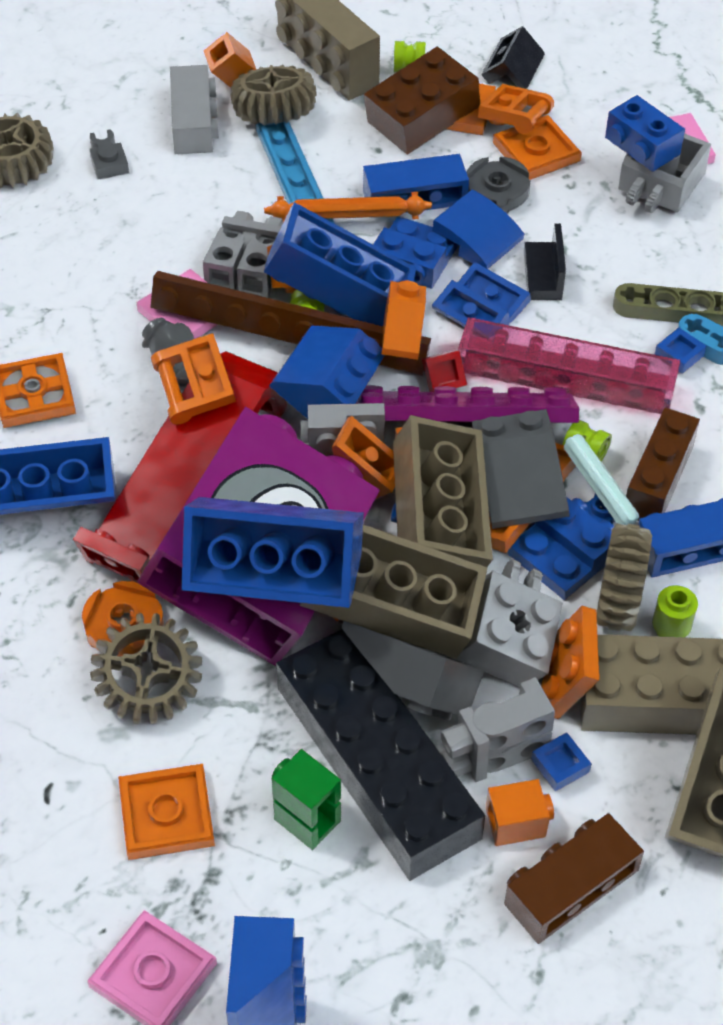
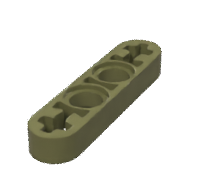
(679, 297)

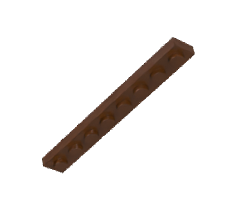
(261, 314)

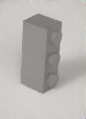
(193, 109)

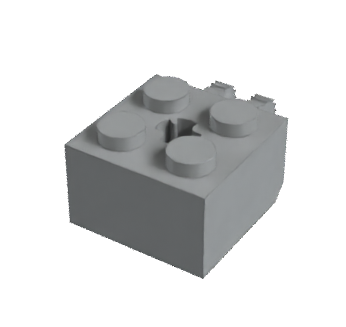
(670, 183)
(513, 627)

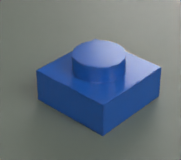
(682, 347)
(561, 761)

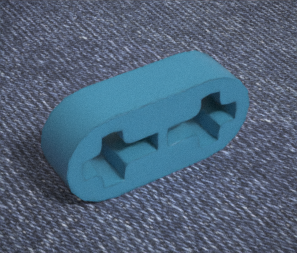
(706, 332)

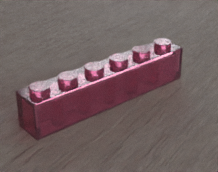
(576, 365)

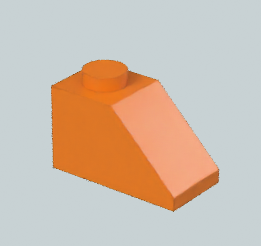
(404, 319)
(368, 454)

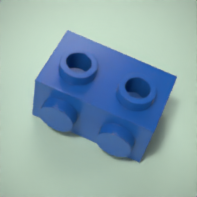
(644, 133)

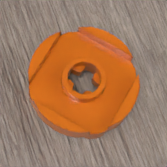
(114, 602)

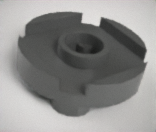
(514, 175)

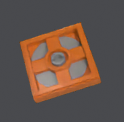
(34, 390)

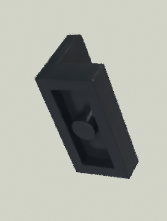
(516, 56)
(545, 267)

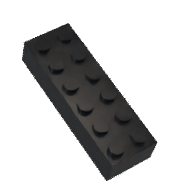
(380, 754)

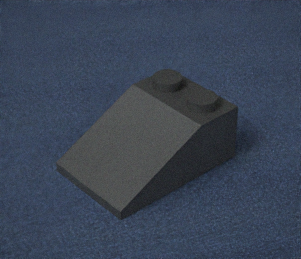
(522, 469)
(425, 677)

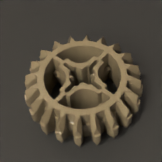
(273, 94)
(24, 149)
(624, 577)
(128, 664)

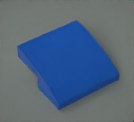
(479, 229)
(483, 297)

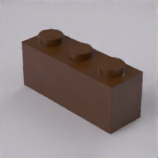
(662, 462)
(572, 876)

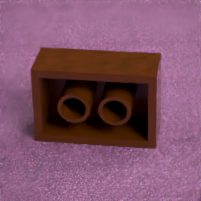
(422, 99)

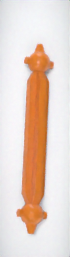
(354, 207)

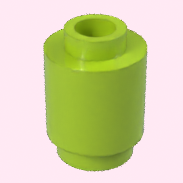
(675, 612)

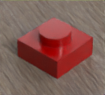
(444, 370)

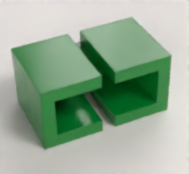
(306, 798)

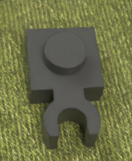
(107, 156)

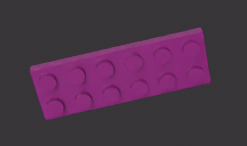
(479, 404)

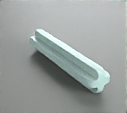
(600, 480)

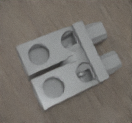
(241, 254)
(499, 733)

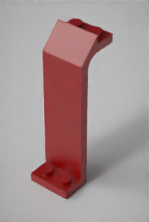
(172, 472)

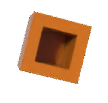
(228, 59)
(518, 812)

